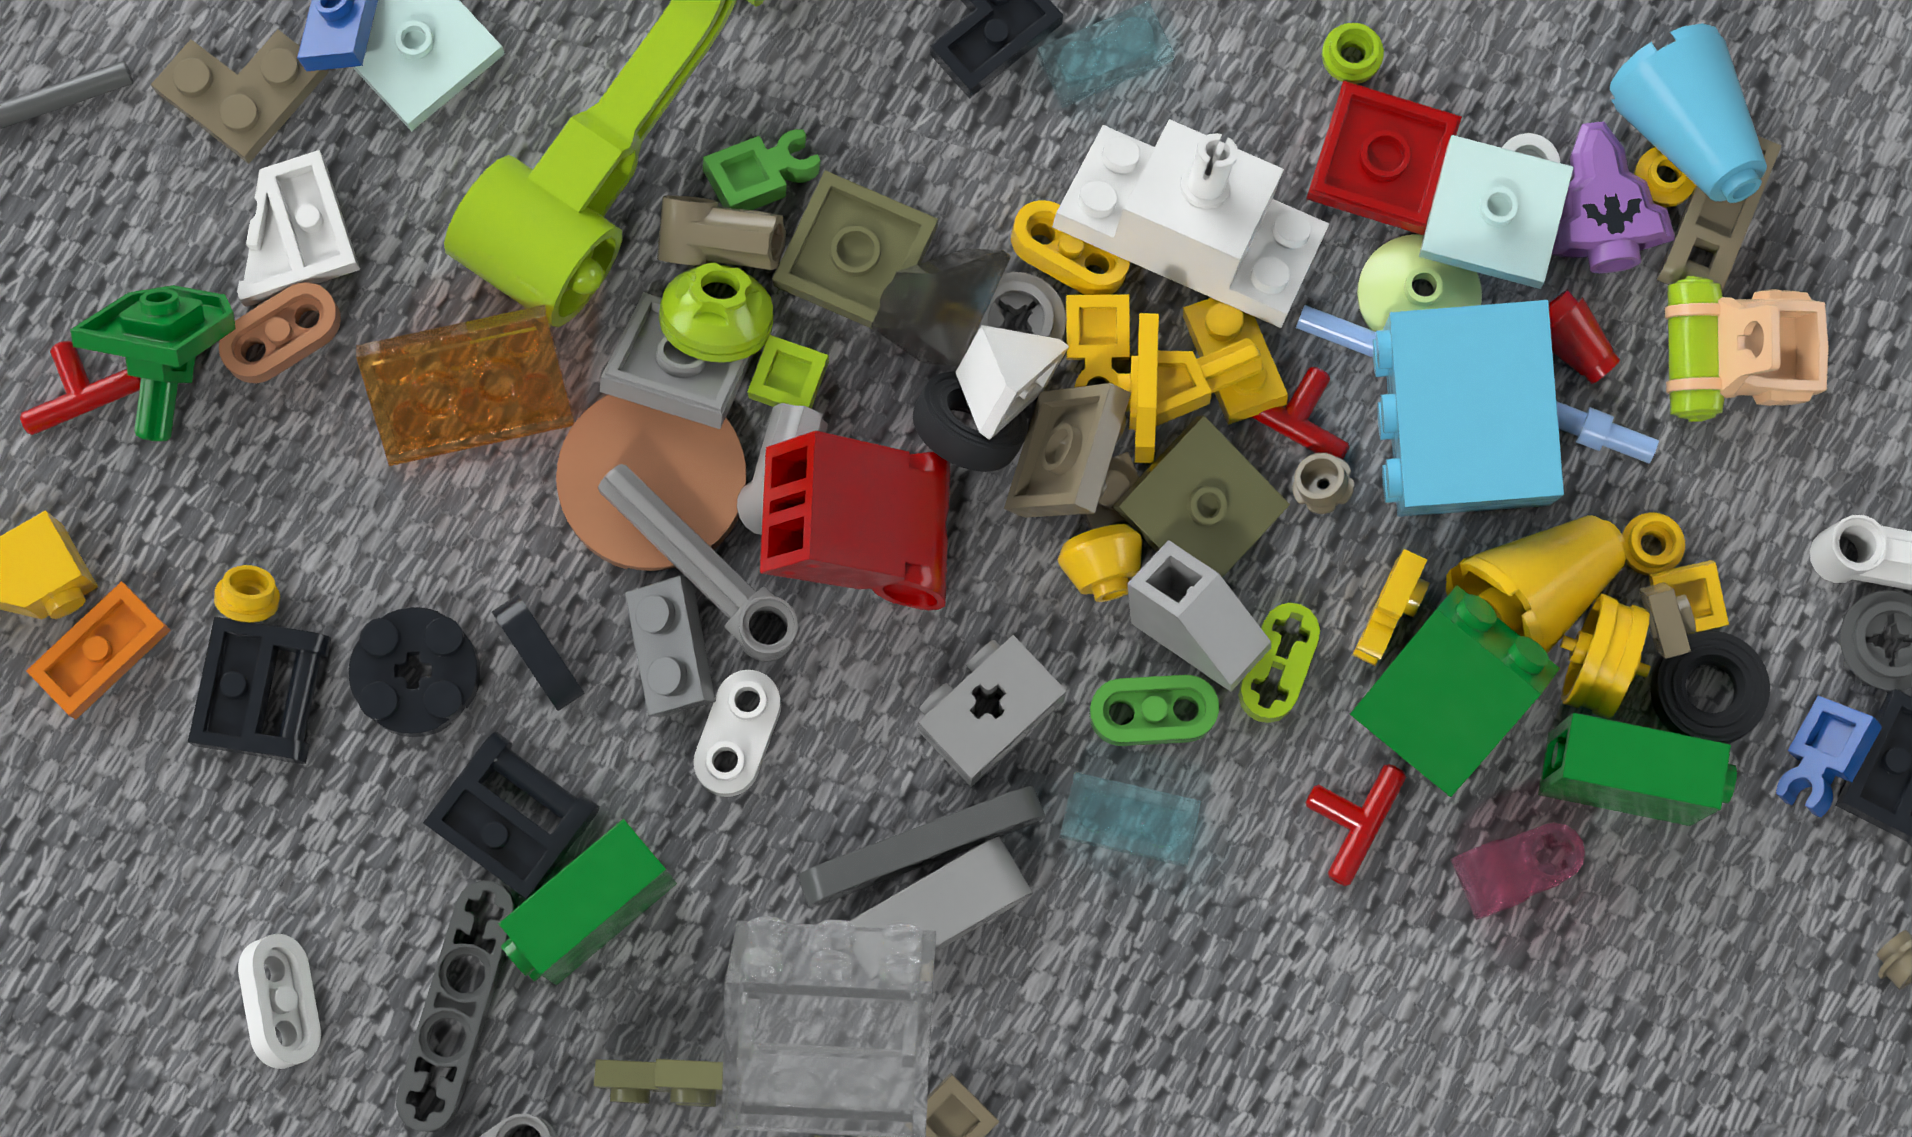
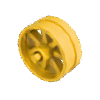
(1605, 656)

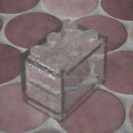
(828, 1028)

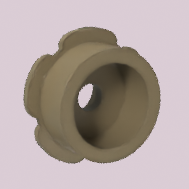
(1321, 468)
(1897, 960)

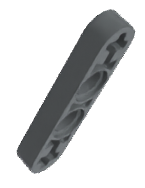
(921, 846)
(446, 1003)

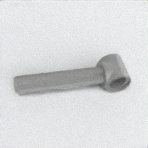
(699, 563)

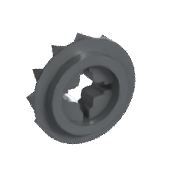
(1868, 620)

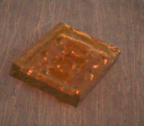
(465, 385)

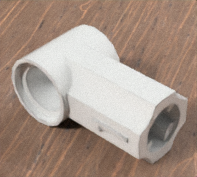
(1881, 551)

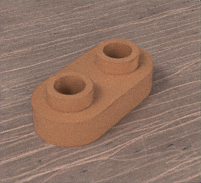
(278, 328)

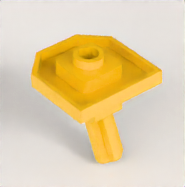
(1176, 382)

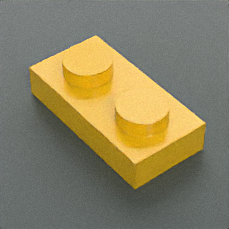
(1219, 325)

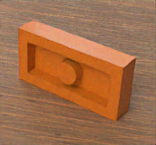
(98, 650)

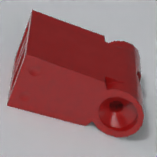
(857, 517)

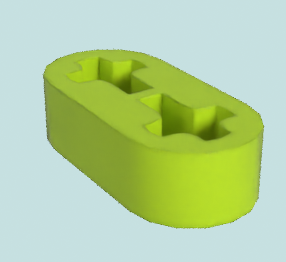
(1293, 668)

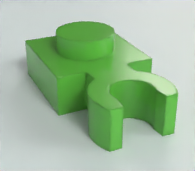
(753, 176)

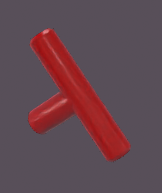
(80, 395)
(1294, 418)
(1360, 821)

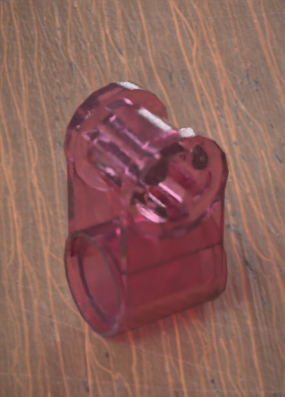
(1508, 869)

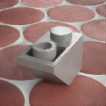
(1196, 616)

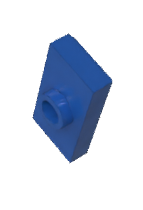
(336, 34)

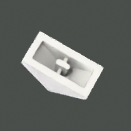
(1006, 374)

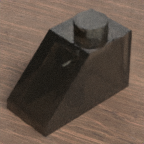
(940, 304)

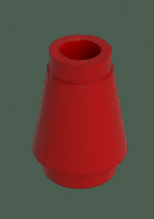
(1579, 338)

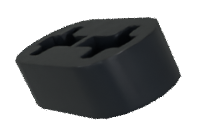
(538, 652)

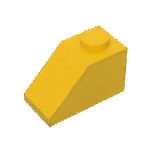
(42, 570)

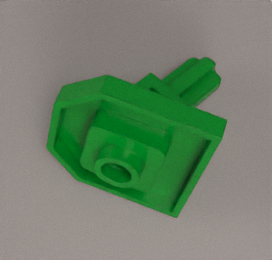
(159, 338)

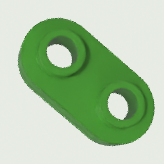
(1152, 710)

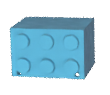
(1469, 409)

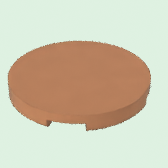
(680, 460)

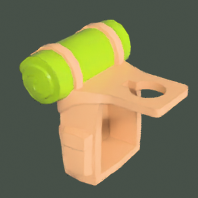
(1742, 347)

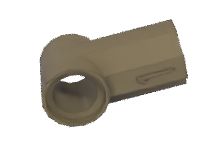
(702, 233)

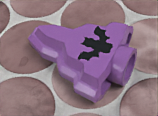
(1607, 207)

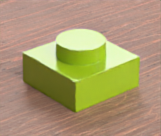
(787, 374)

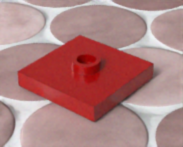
(1382, 157)

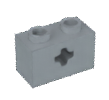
(976, 744)

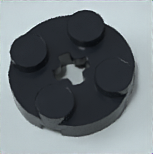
(439, 697)

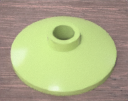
(1388, 280)

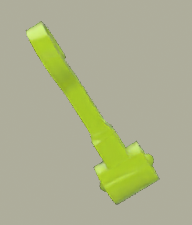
(545, 227)

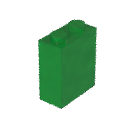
(1455, 690)
(1636, 770)
(585, 905)

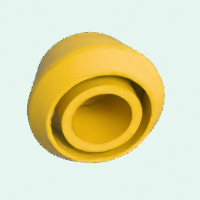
(1102, 560)

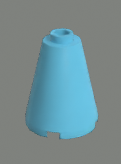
(1694, 111)

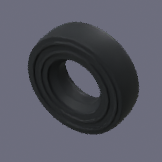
(956, 441)
(1748, 679)

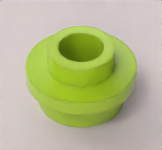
(1359, 37)

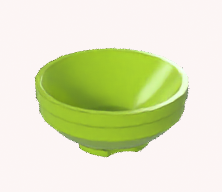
(712, 326)

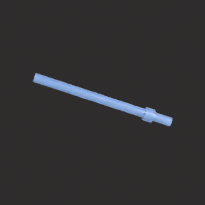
(1591, 427)

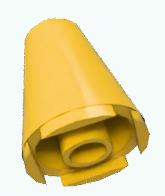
(1545, 578)

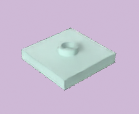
(424, 55)
(1496, 211)

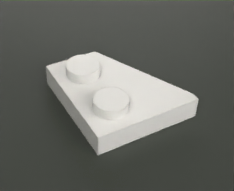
(295, 230)

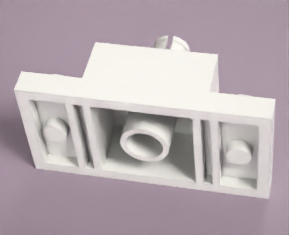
(1195, 217)

